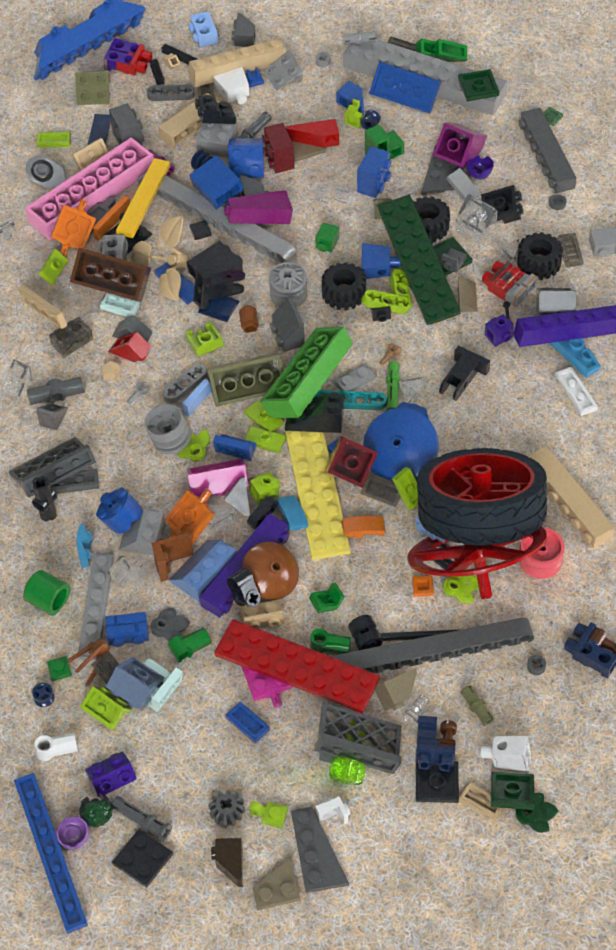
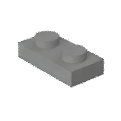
(355, 378)

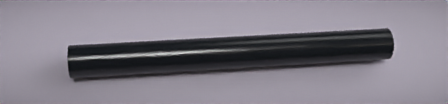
(412, 635)

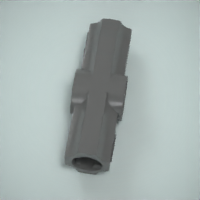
(55, 390)

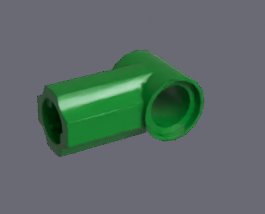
(331, 642)
(185, 646)

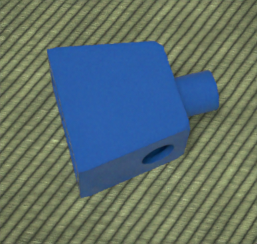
(377, 261)

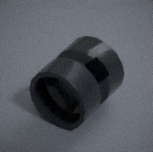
(365, 633)

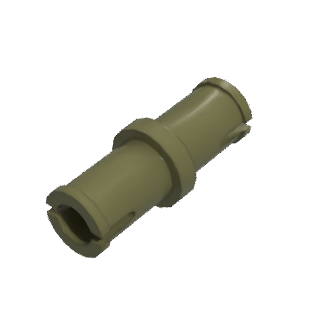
(477, 705)

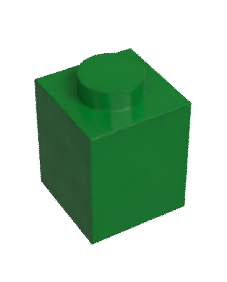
(327, 237)

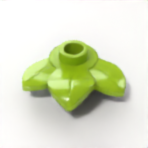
(195, 445)
(464, 587)

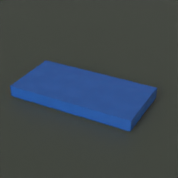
(405, 87)

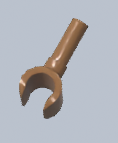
(397, 351)

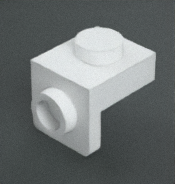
(331, 808)

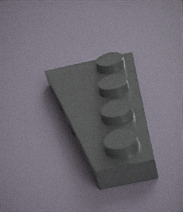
(317, 859)

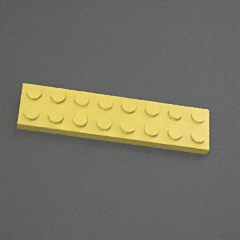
(317, 494)

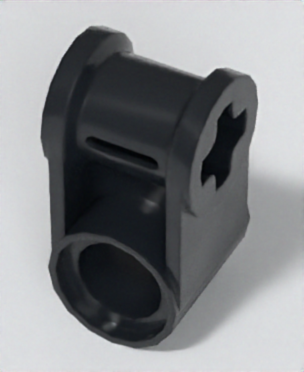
(244, 588)

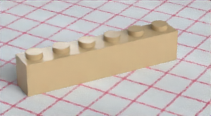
(258, 55)
(573, 500)

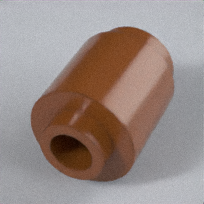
(249, 319)

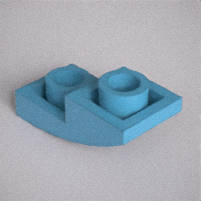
(292, 512)
(83, 545)

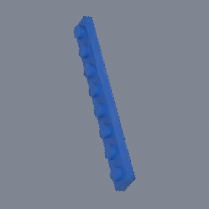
(50, 853)

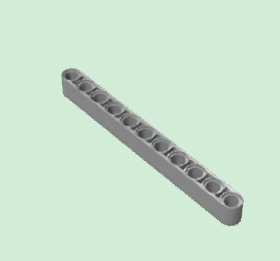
(249, 234)

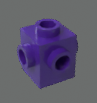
(499, 330)

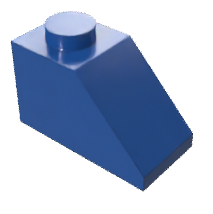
(349, 92)

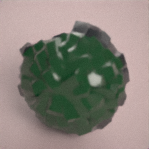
(96, 812)

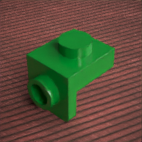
(327, 600)

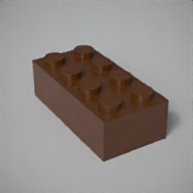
(110, 274)

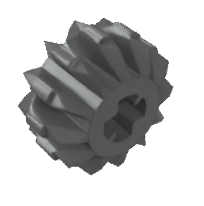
(227, 814)

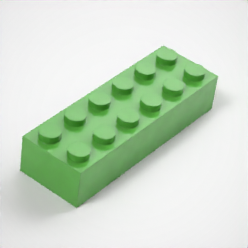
(306, 372)

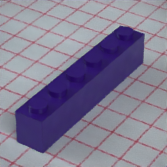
(565, 326)
(218, 596)

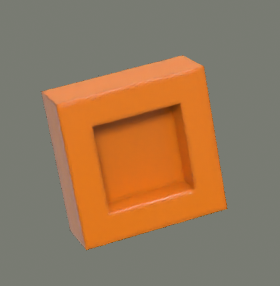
(422, 586)

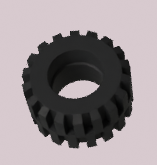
(437, 212)
(542, 245)
(343, 296)

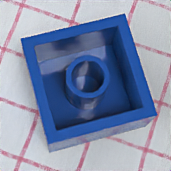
(246, 157)
(373, 172)

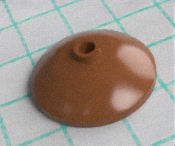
(272, 583)

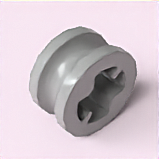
(320, 56)

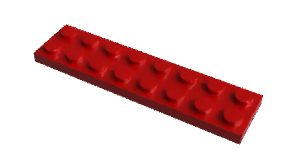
(297, 666)

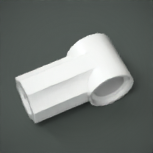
(57, 746)

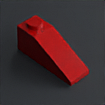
(317, 133)

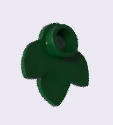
(539, 816)

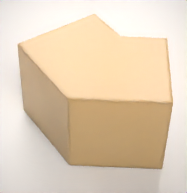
(171, 61)
(110, 370)

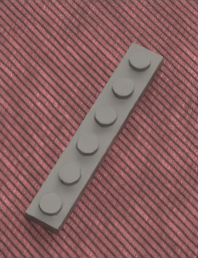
(95, 601)

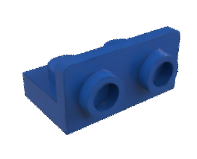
(234, 446)

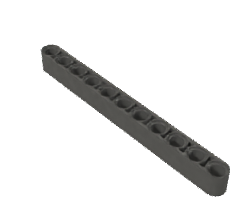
(440, 646)

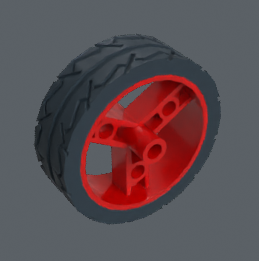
(496, 500)

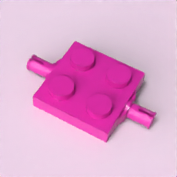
(264, 686)

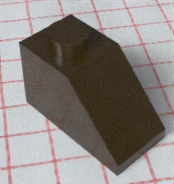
(229, 858)

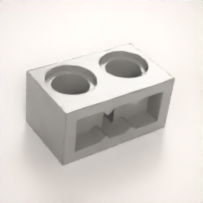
(114, 246)

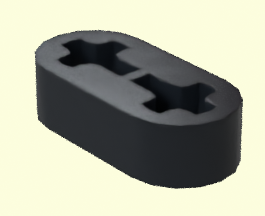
(261, 512)

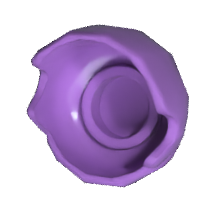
(69, 829)

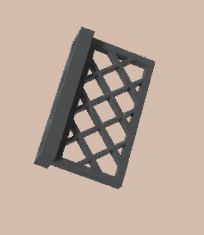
(62, 465)
(340, 747)

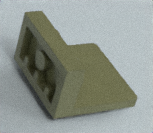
(92, 87)

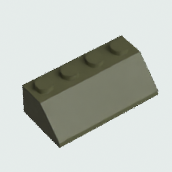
(244, 378)

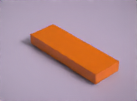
(110, 218)

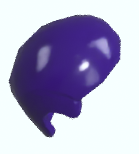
(479, 167)

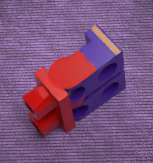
(127, 57)

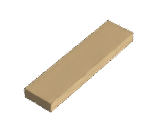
(42, 306)

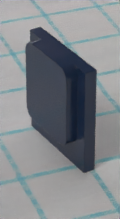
(220, 308)

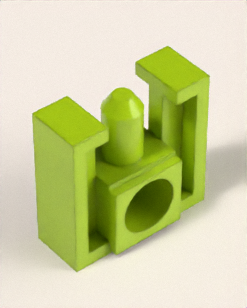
(205, 342)

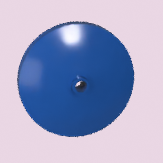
(416, 437)

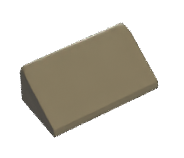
(467, 295)

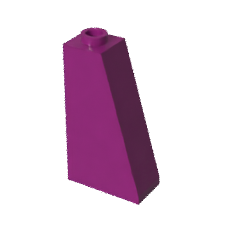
(260, 208)

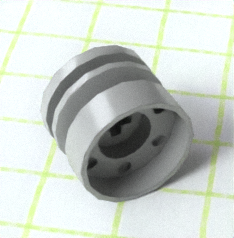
(286, 282)
(167, 429)

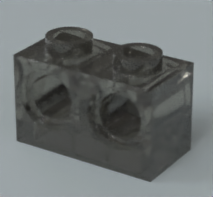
(71, 337)

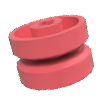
(545, 561)

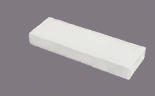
(576, 391)

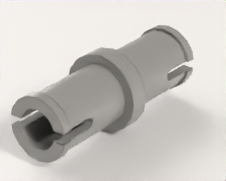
(360, 37)

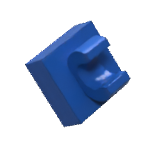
(254, 78)

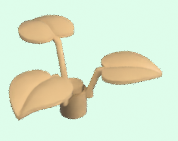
(170, 281)

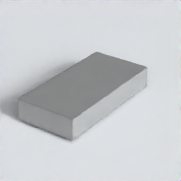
(463, 184)

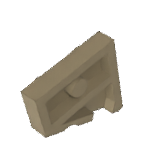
(277, 888)

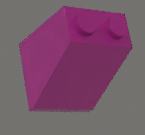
(458, 144)

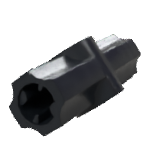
(44, 498)

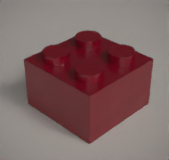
(278, 148)
(351, 461)

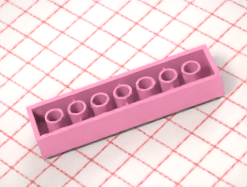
(94, 184)

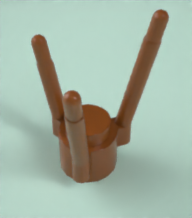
(96, 649)

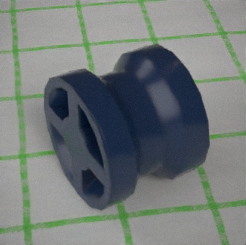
(370, 119)
(41, 690)

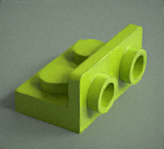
(104, 706)

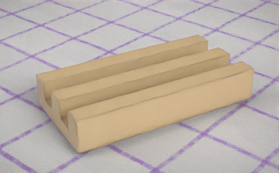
(494, 816)

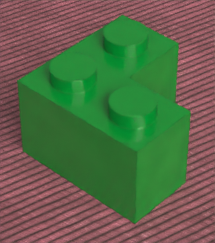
(379, 139)

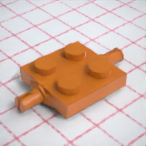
(73, 227)
(190, 515)

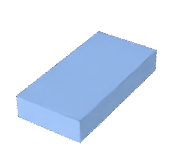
(196, 397)

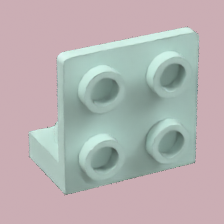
(171, 682)

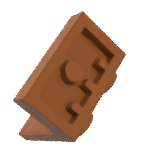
(170, 550)

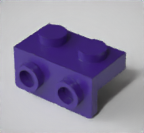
(111, 773)

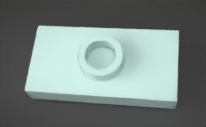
(119, 305)

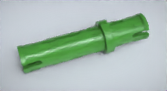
(393, 383)

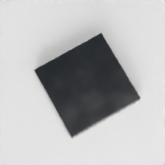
(437, 785)

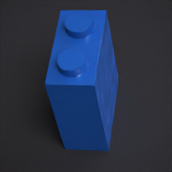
(216, 182)

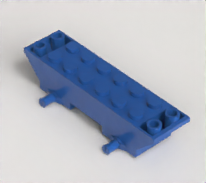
(65, 45)

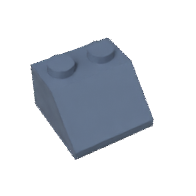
(134, 682)

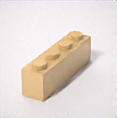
(181, 125)

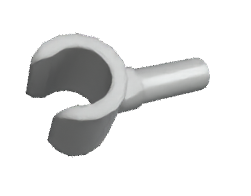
(138, 391)

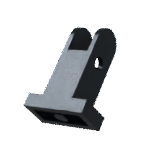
(216, 286)
(464, 371)

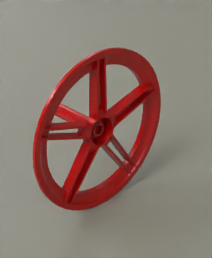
(468, 554)

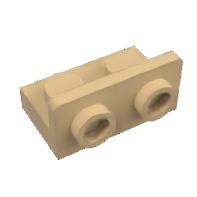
(263, 615)

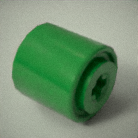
(46, 592)

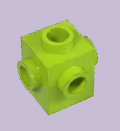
(264, 486)

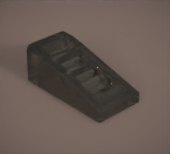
(570, 238)

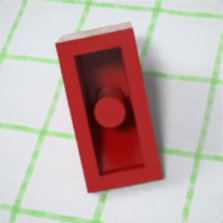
(131, 347)

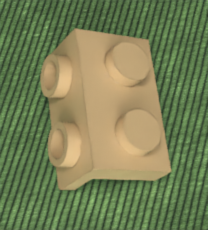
(90, 153)

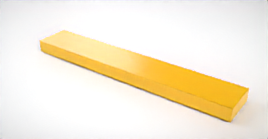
(143, 198)

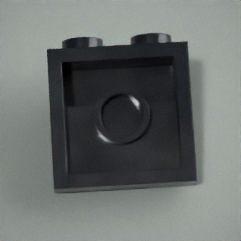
(214, 112)
(506, 202)

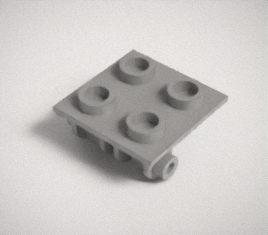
(283, 71)

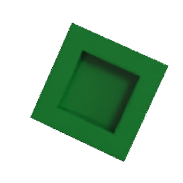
(59, 668)

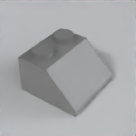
(143, 532)

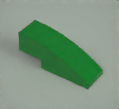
(442, 50)

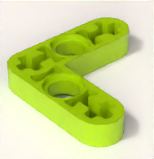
(399, 302)

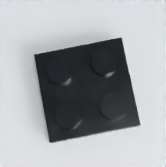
(142, 858)

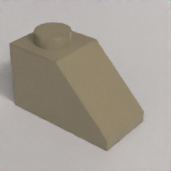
(396, 690)

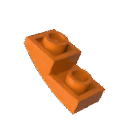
(361, 525)

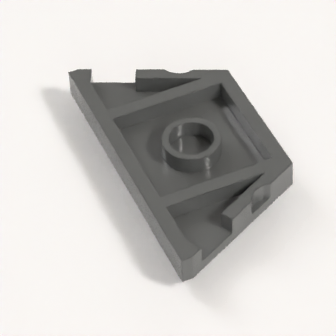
(437, 174)

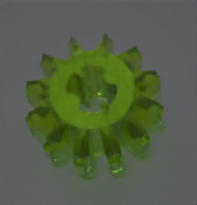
(347, 771)

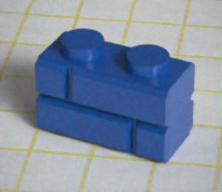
(127, 629)

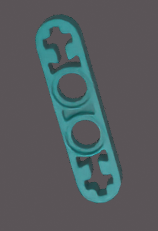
(351, 396)

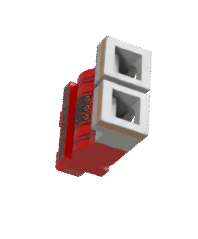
(509, 282)

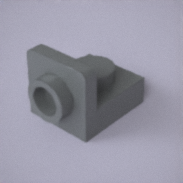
(453, 260)

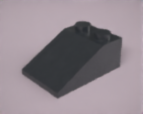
(321, 415)

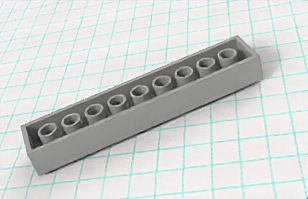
(366, 57)

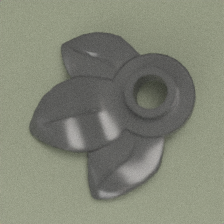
(171, 623)

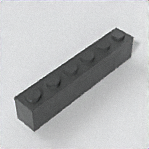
(547, 150)

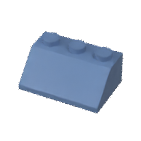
(203, 567)

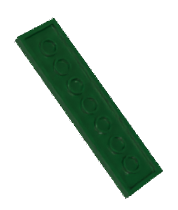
(418, 260)

